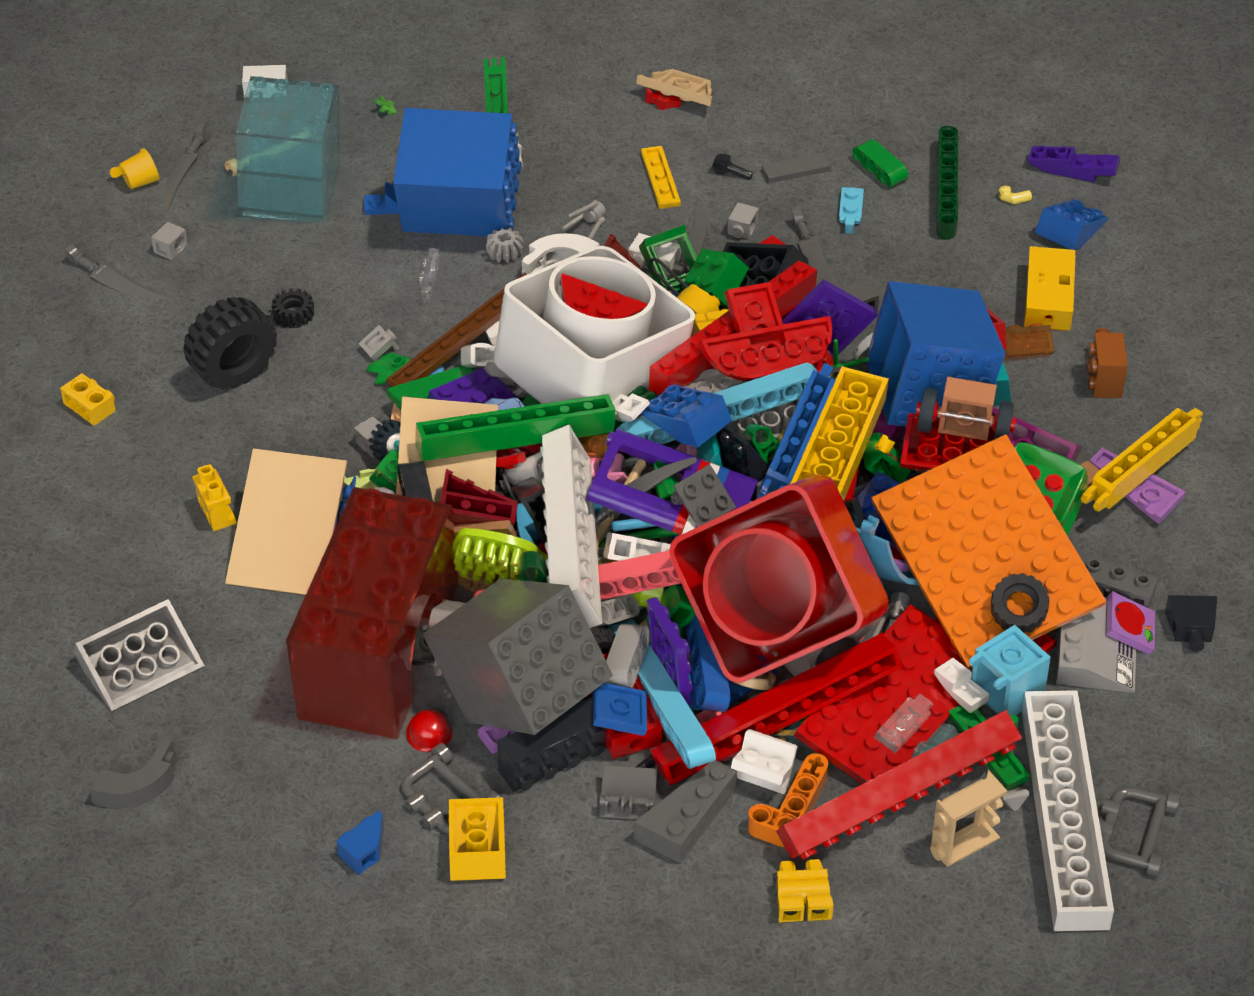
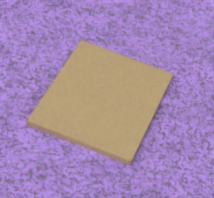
(475, 467)
(285, 520)

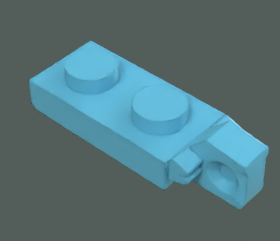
(851, 207)

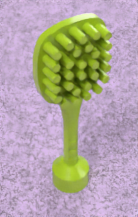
(500, 555)

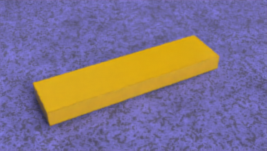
(660, 177)

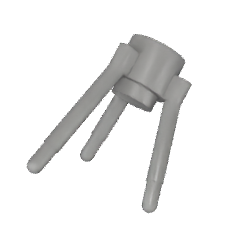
(591, 213)
(897, 605)

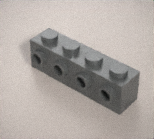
(1122, 580)

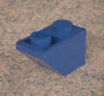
(362, 844)

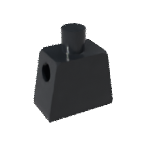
(1192, 619)

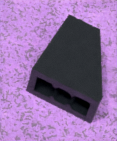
(531, 495)

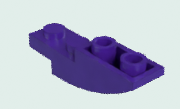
(1067, 163)

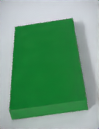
(420, 387)

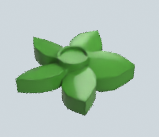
(387, 106)

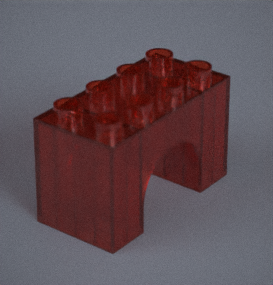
(364, 608)

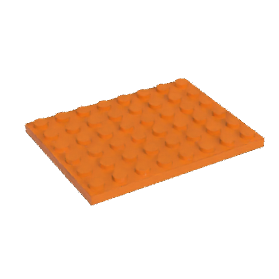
(974, 526)

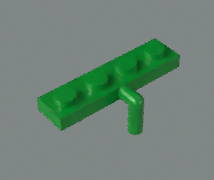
(1005, 768)

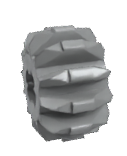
(504, 245)

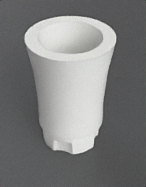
(525, 470)

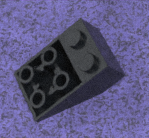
(742, 457)

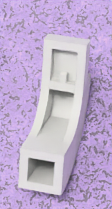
(554, 249)

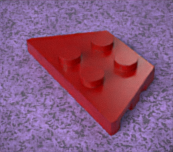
(596, 300)

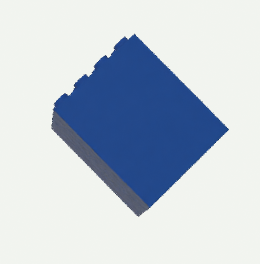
(457, 172)
(930, 336)

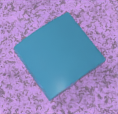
(526, 525)

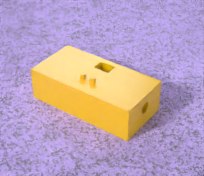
(1050, 287)

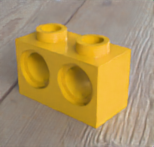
(88, 399)

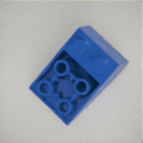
(1070, 223)
(688, 414)

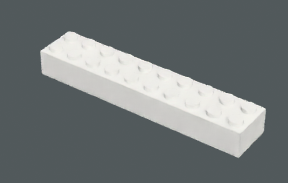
(571, 520)
(1066, 812)

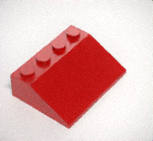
(933, 449)

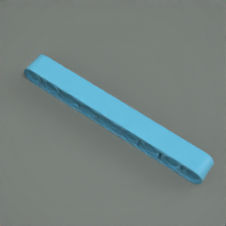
(741, 399)
(673, 710)

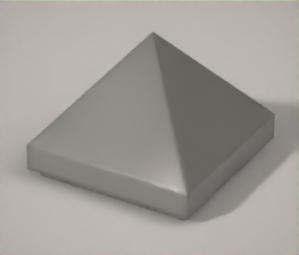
(1015, 798)

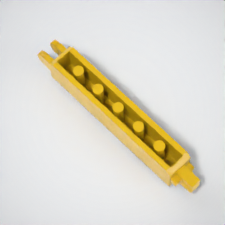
(1142, 458)

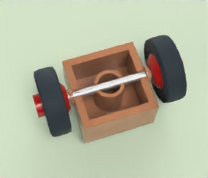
(965, 410)

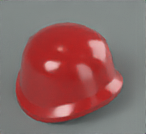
(428, 730)

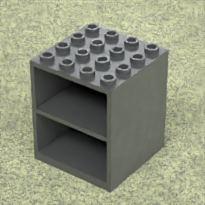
(518, 655)

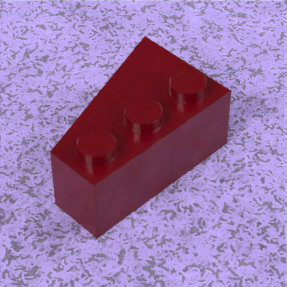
(475, 504)

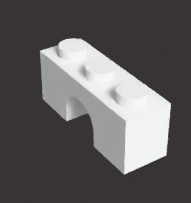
(625, 547)

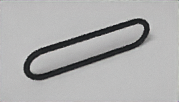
(670, 271)

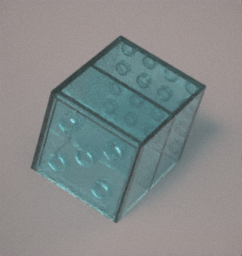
(287, 149)

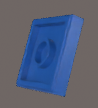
(620, 708)

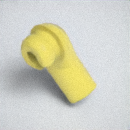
(1014, 198)

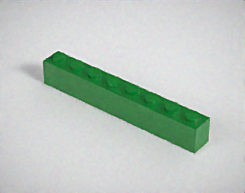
(512, 427)

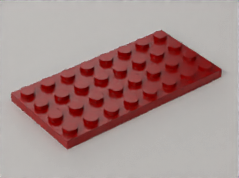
(848, 726)

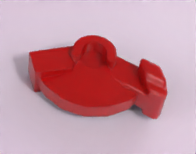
(662, 101)

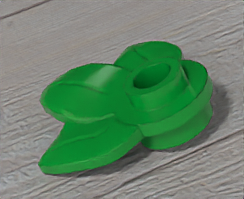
(386, 366)

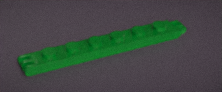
(496, 86)

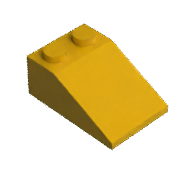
(476, 839)

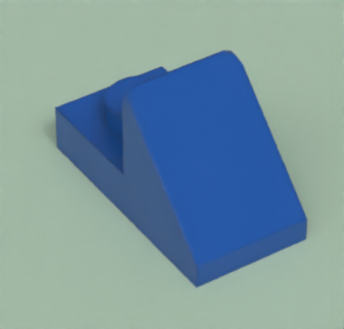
(382, 203)

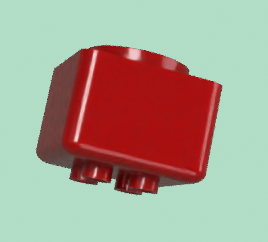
(778, 577)

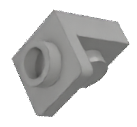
(378, 342)

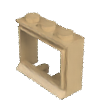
(954, 846)

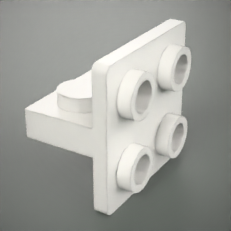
(765, 761)

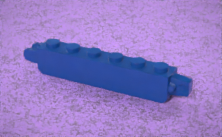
(798, 431)

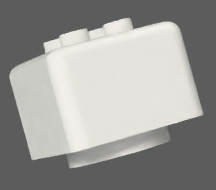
(573, 355)

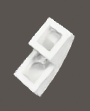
(629, 407)
(958, 683)

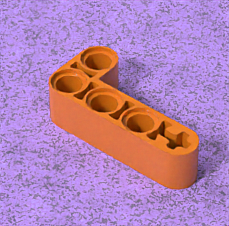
(800, 799)

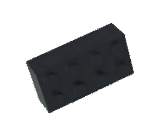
(559, 745)

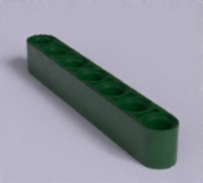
(947, 183)

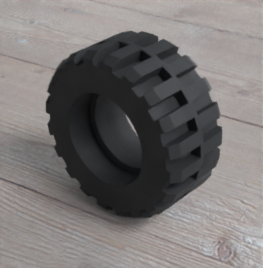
(209, 339)

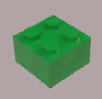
(716, 273)

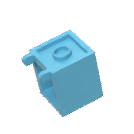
(1009, 668)

